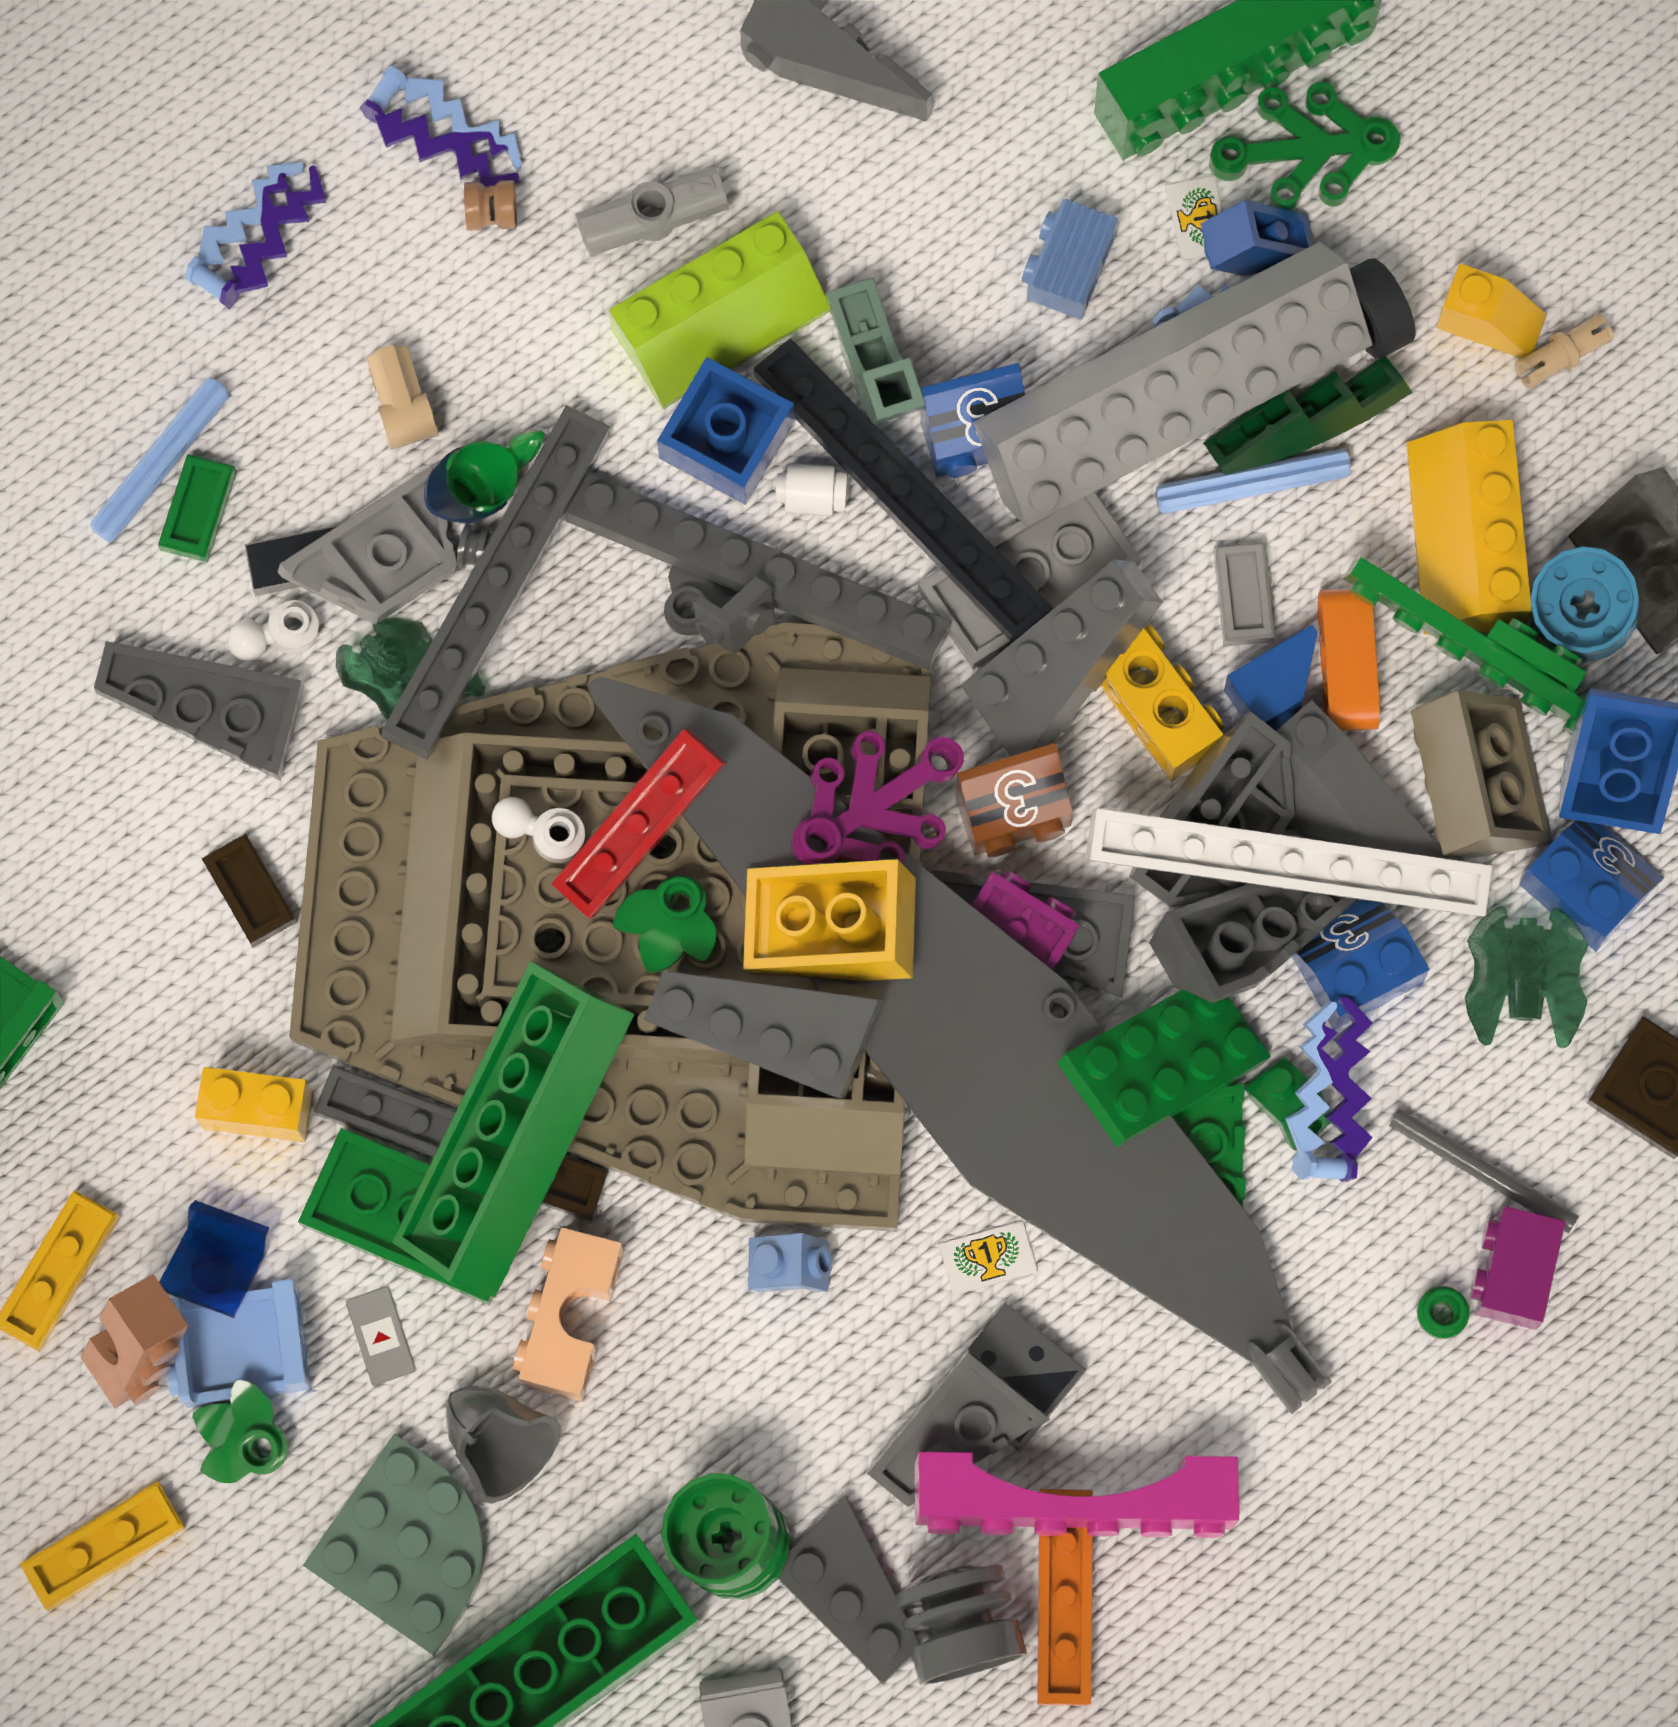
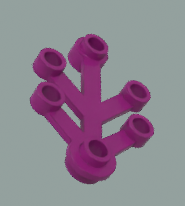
(870, 808)

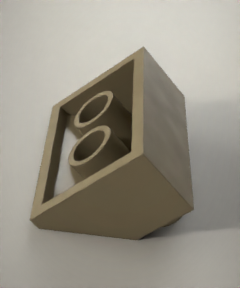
(1480, 774)

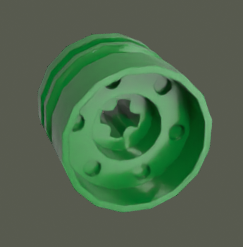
(704, 1519)

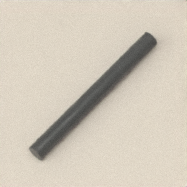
(1481, 1169)

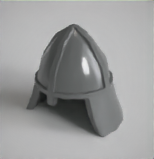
(498, 1440)

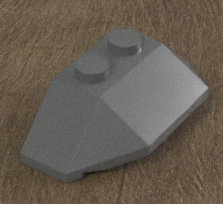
(1235, 785)

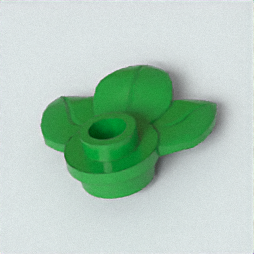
(664, 930)
(234, 1432)

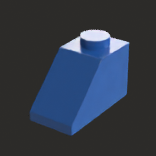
(1254, 237)
(1274, 681)

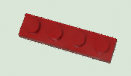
(639, 823)

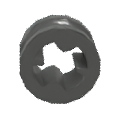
(472, 545)

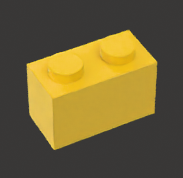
(254, 1104)

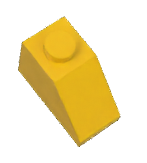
(1491, 312)

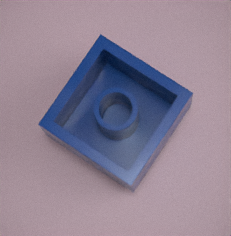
(725, 430)

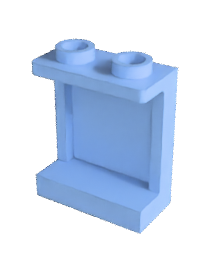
(257, 1345)

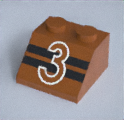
(1014, 801)

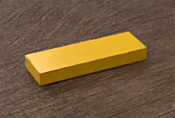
(57, 1270)
(102, 1546)

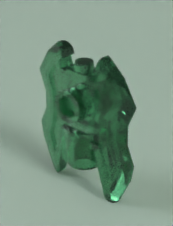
(388, 662)
(1526, 968)

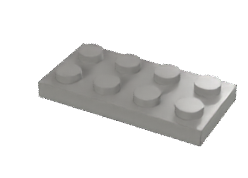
(1050, 554)

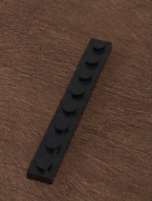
(903, 491)

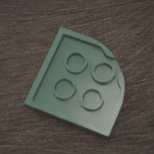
(405, 1546)

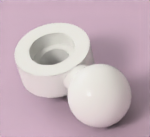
(249, 639)
(514, 818)

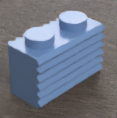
(1071, 258)

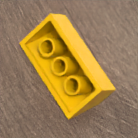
(1470, 523)

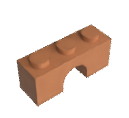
(137, 1342)

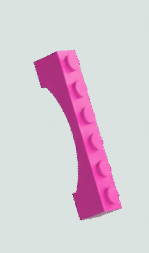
(958, 1494)

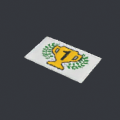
(1190, 205)
(988, 1258)

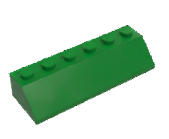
(512, 1130)

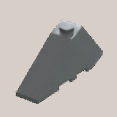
(811, 49)
(1240, 937)

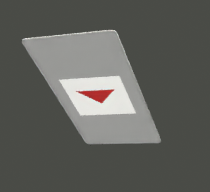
(380, 1336)

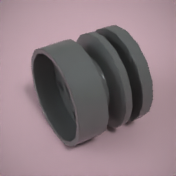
(960, 1624)

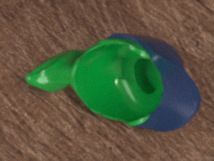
(478, 478)

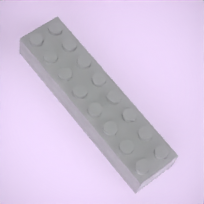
(1173, 383)

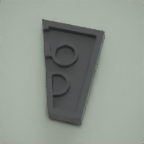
(848, 1593)

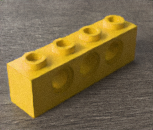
(1172, 746)

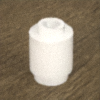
(812, 490)

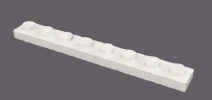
(1288, 862)

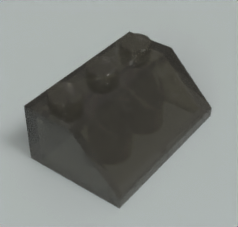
(1642, 531)

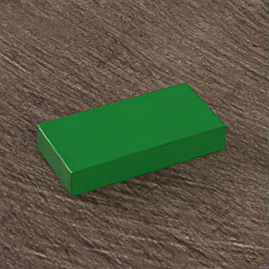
(197, 508)

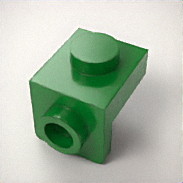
(1277, 1099)

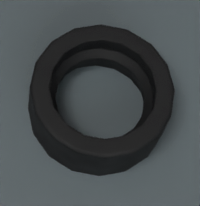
(1383, 307)

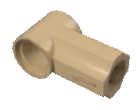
(403, 405)

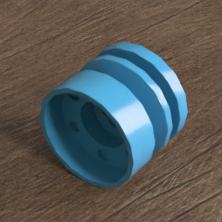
(1573, 577)

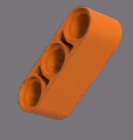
(1348, 660)

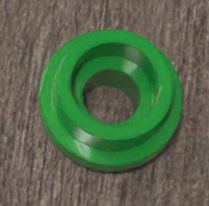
(1454, 1301)

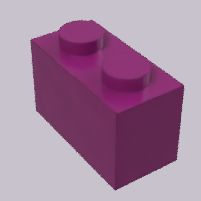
(1518, 1267)

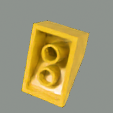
(831, 921)

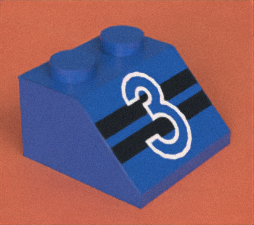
(952, 410)
(1591, 879)
(1361, 957)

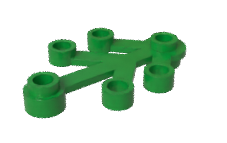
(1312, 146)

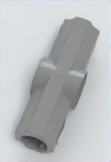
(622, 221)

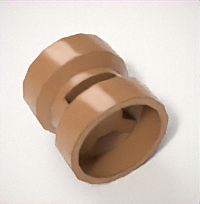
(479, 205)

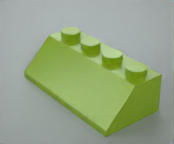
(719, 308)

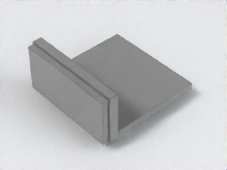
(745, 1700)

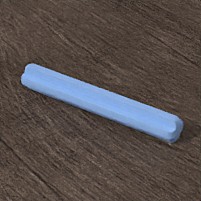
(159, 459)
(1253, 481)

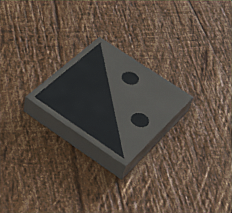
(1027, 1362)

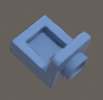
(789, 1263)

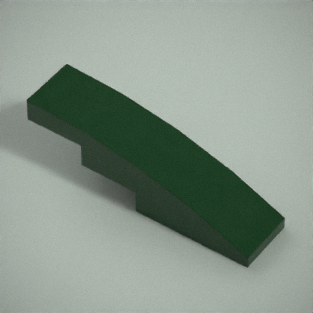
(1317, 415)

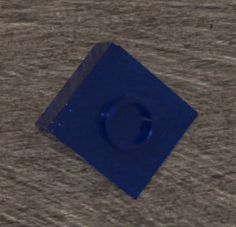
(216, 1259)

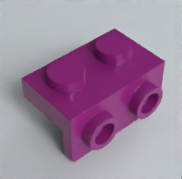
(1035, 925)

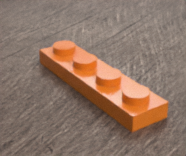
(1065, 1615)

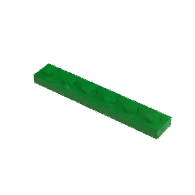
(1461, 641)

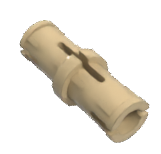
(1564, 351)

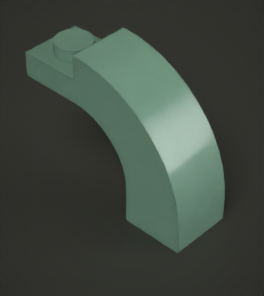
(877, 370)

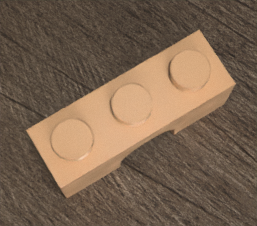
(576, 1268)

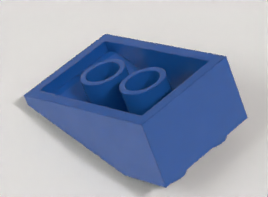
(1621, 762)

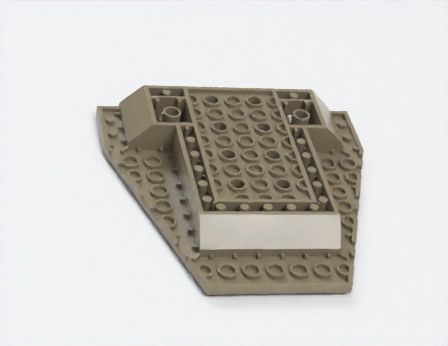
(432, 916)

